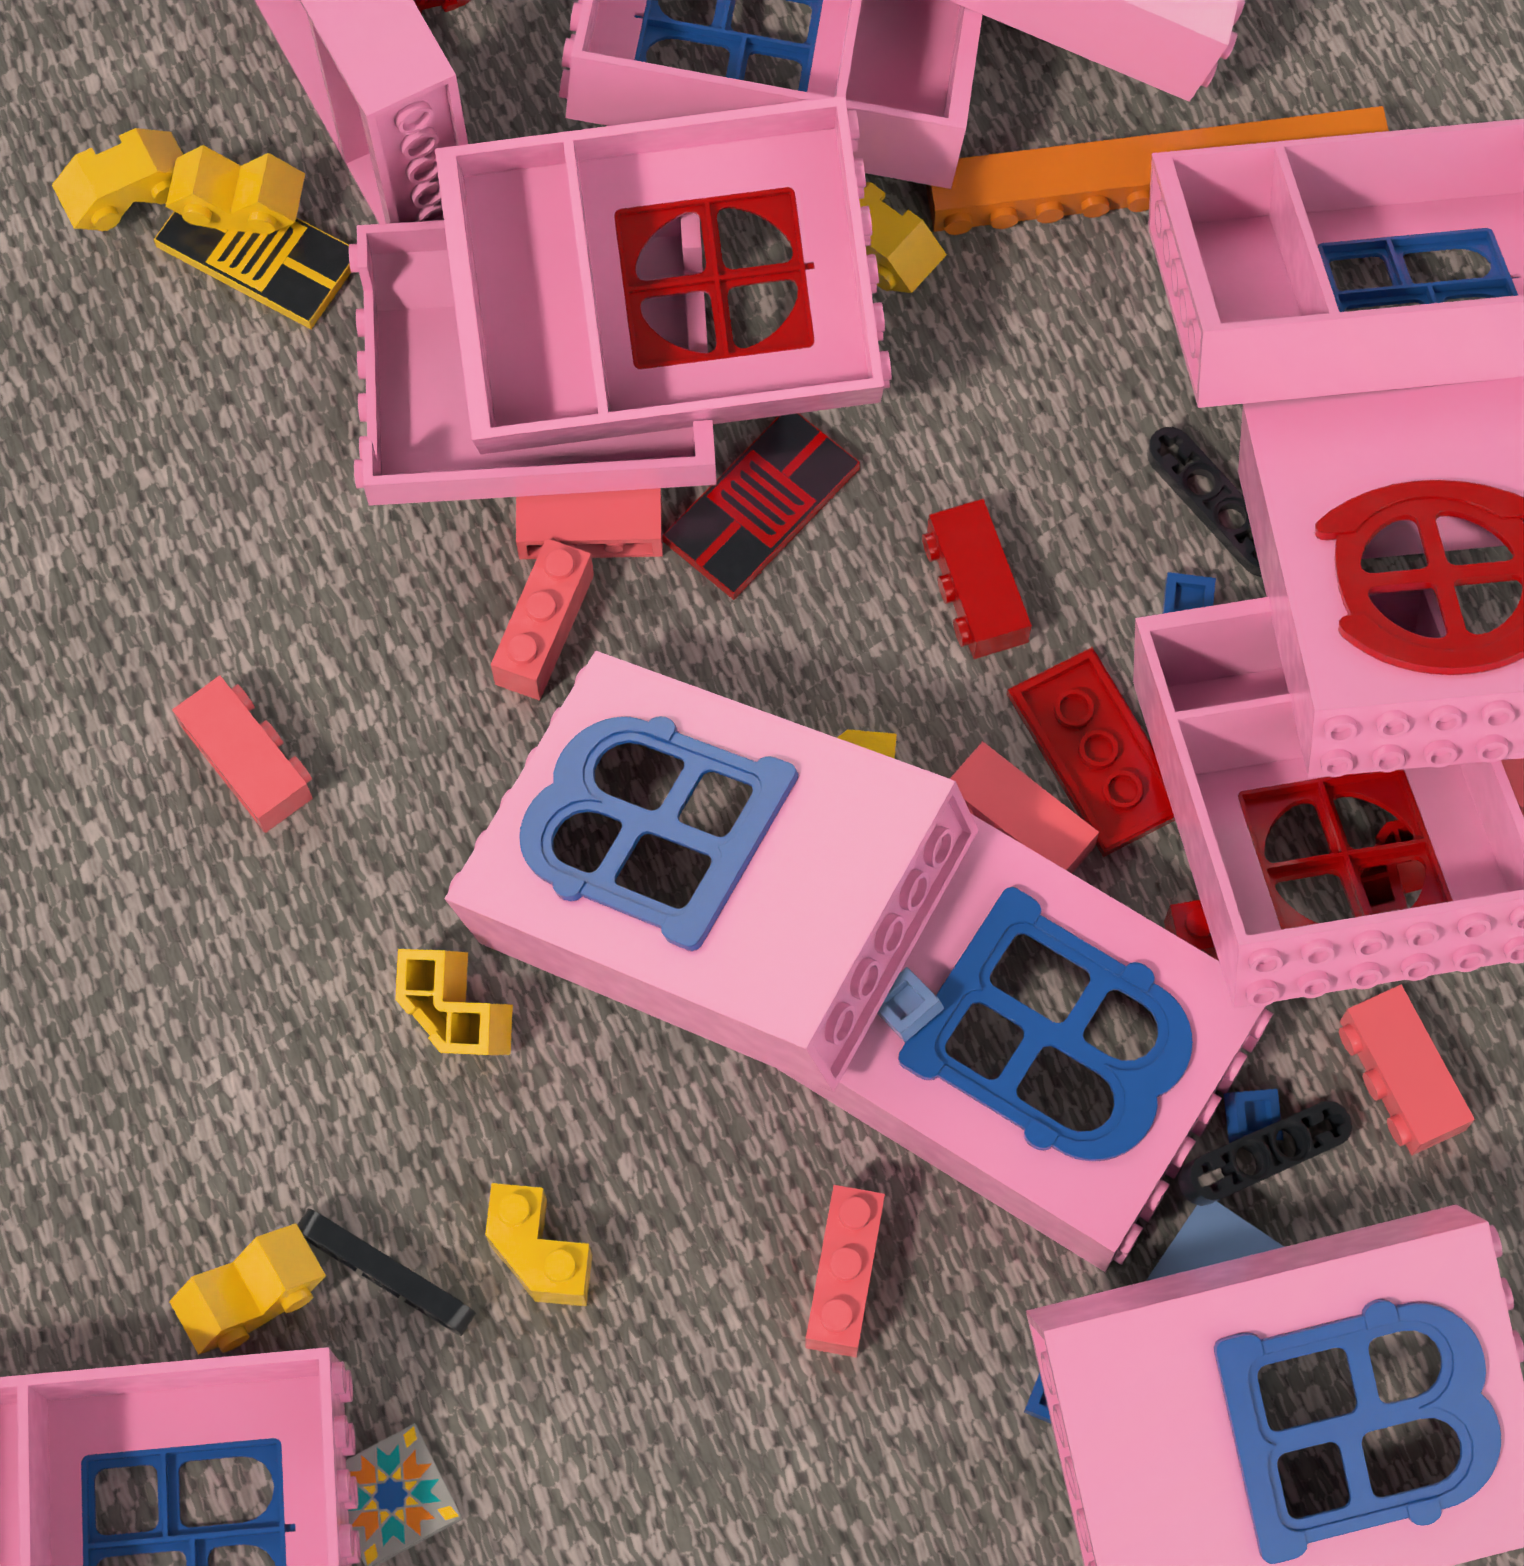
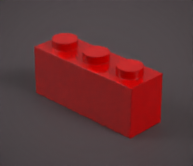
(976, 579)

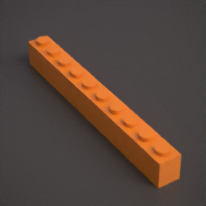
(1104, 173)

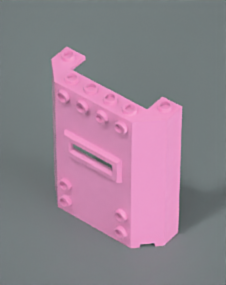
(416, 389)

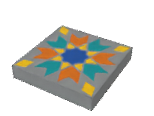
(398, 1496)

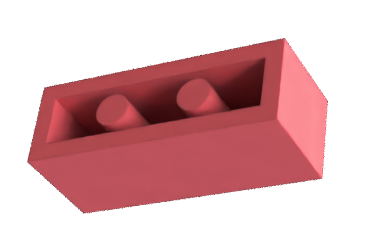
(595, 522)
(542, 619)
(244, 752)
(1023, 809)
(1404, 1070)
(844, 1271)

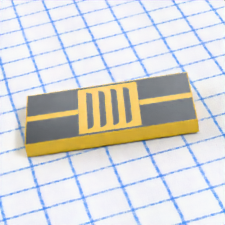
(286, 270)

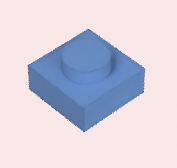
(909, 1005)

